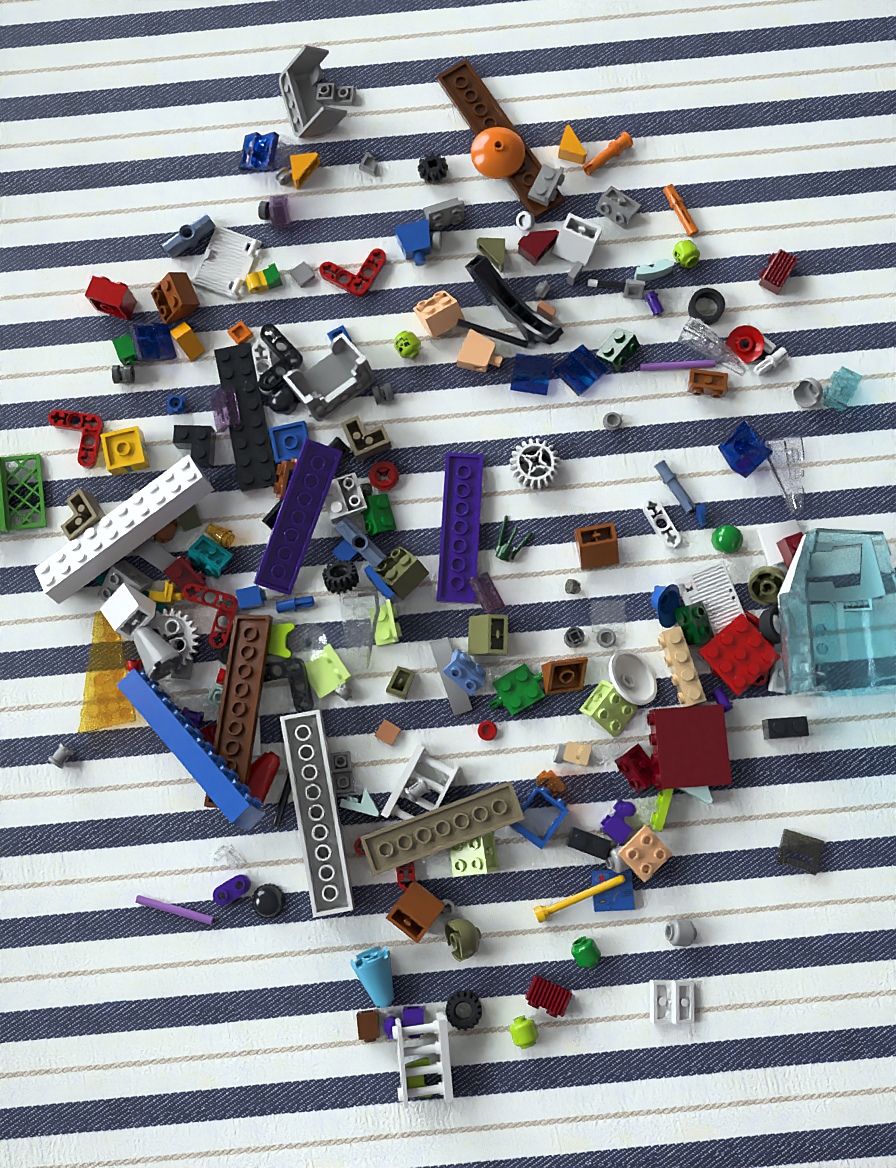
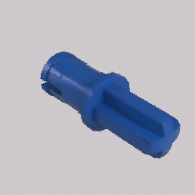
(295, 604)

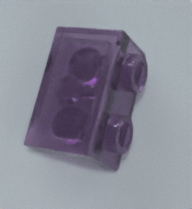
(225, 409)
(486, 593)

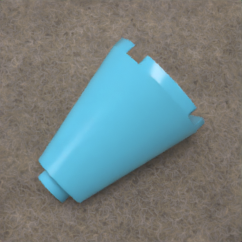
(375, 974)

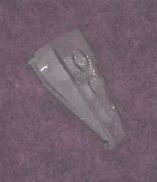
(707, 343)
(786, 469)
(359, 622)

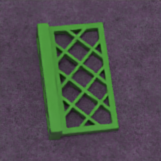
(5, 516)

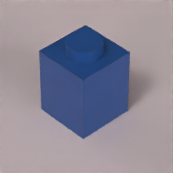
(251, 598)

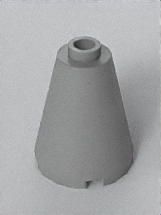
(155, 653)

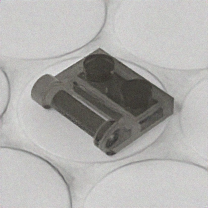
(802, 845)

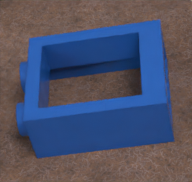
(559, 804)

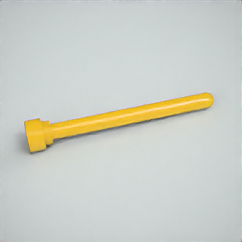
(544, 912)

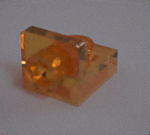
(554, 782)

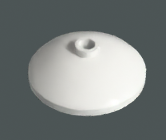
(632, 677)

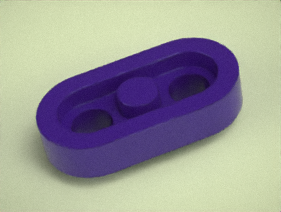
(231, 890)

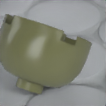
(765, 584)
(463, 937)

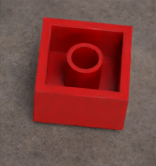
(111, 297)

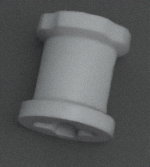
(61, 755)
(417, 790)

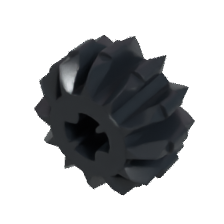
(432, 168)

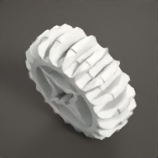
(542, 467)

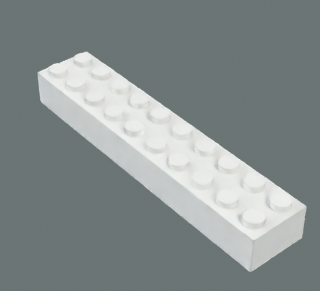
(123, 530)
(317, 813)

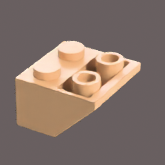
(438, 313)

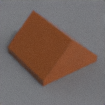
(564, 675)

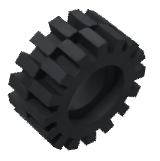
(333, 579)
(454, 1019)

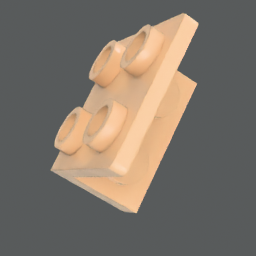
(644, 853)

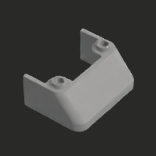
(299, 94)

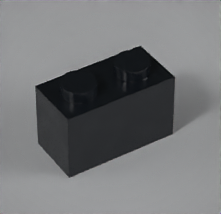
(785, 727)
(588, 843)

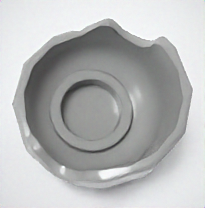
(808, 392)

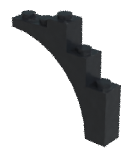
(514, 309)

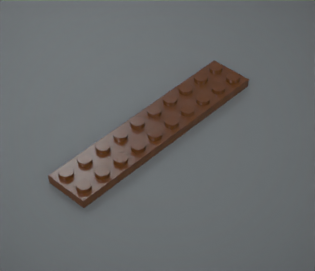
(483, 112)
(242, 694)

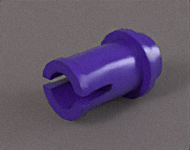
(654, 303)
(721, 698)

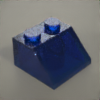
(745, 449)

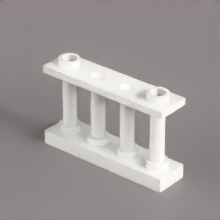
(410, 773)
(441, 1067)

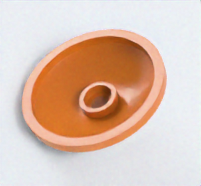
(494, 161)

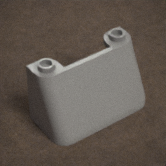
(334, 379)

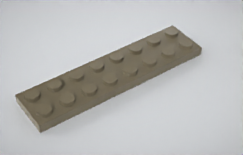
(442, 828)

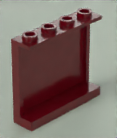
(689, 747)

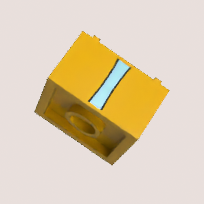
(125, 450)

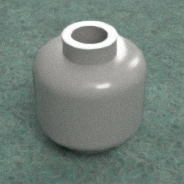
(614, 861)
(680, 932)

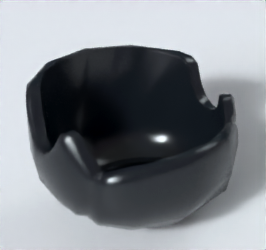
(282, 400)

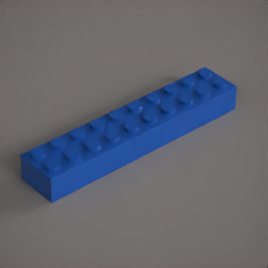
(191, 750)

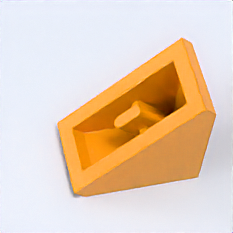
(571, 148)
(303, 166)
(188, 341)

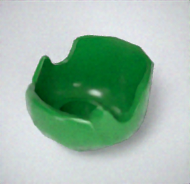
(727, 539)

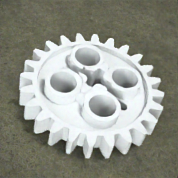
(163, 623)

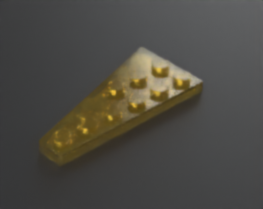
(103, 701)

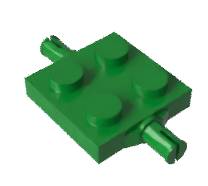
(517, 690)

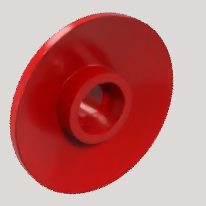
(753, 336)

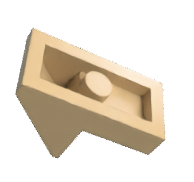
(577, 753)

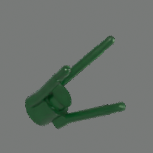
(505, 551)

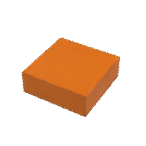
(240, 333)

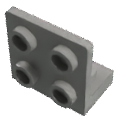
(444, 213)
(121, 573)

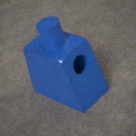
(414, 241)

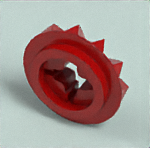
(383, 467)

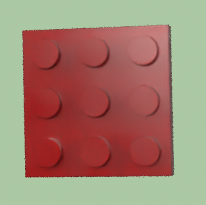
(739, 654)

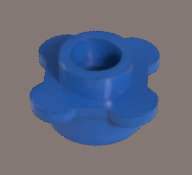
(172, 400)

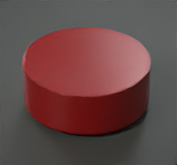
(487, 730)

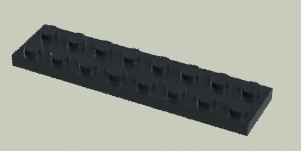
(250, 438)

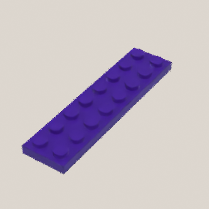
(297, 516)
(460, 527)

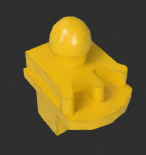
(168, 596)

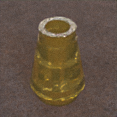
(221, 535)

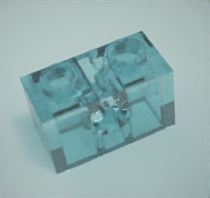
(839, 399)

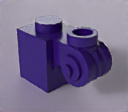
(615, 825)
(411, 1017)

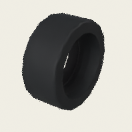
(713, 295)
(766, 625)

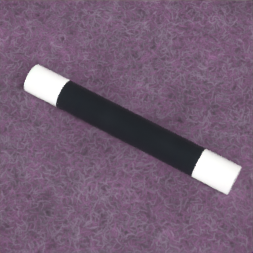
(606, 284)

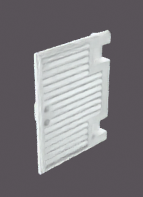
(226, 262)
(712, 588)

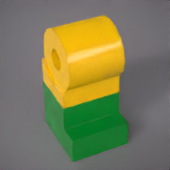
(263, 280)

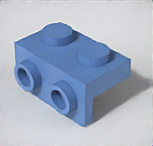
(465, 672)

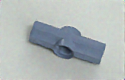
(179, 242)
(352, 533)

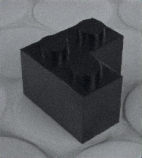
(198, 440)

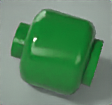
(585, 952)

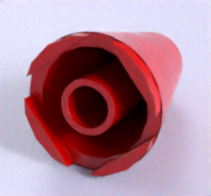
(262, 774)

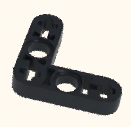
(284, 362)
(293, 676)

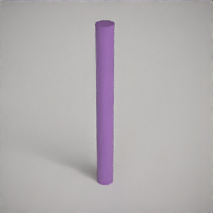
(677, 365)
(174, 909)

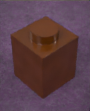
(368, 1025)

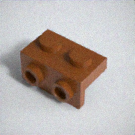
(707, 383)

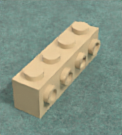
(681, 666)

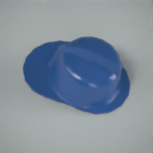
(664, 601)

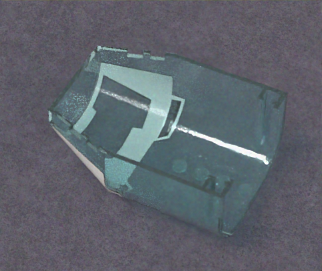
(839, 616)

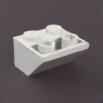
(577, 240)
(344, 498)
(128, 610)

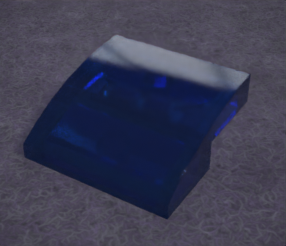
(258, 151)
(152, 342)
(580, 370)
(531, 374)

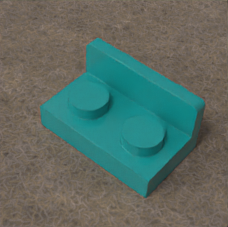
(209, 556)

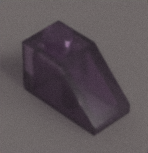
(280, 212)

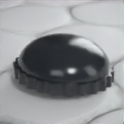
(268, 900)

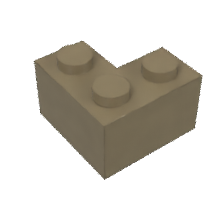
(365, 443)
(86, 514)

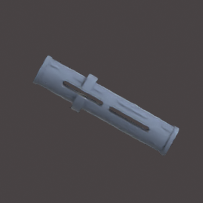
(670, 479)

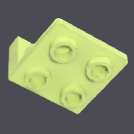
(387, 629)
(327, 672)
(608, 708)
(475, 856)

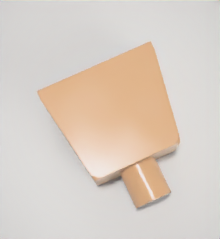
(478, 353)

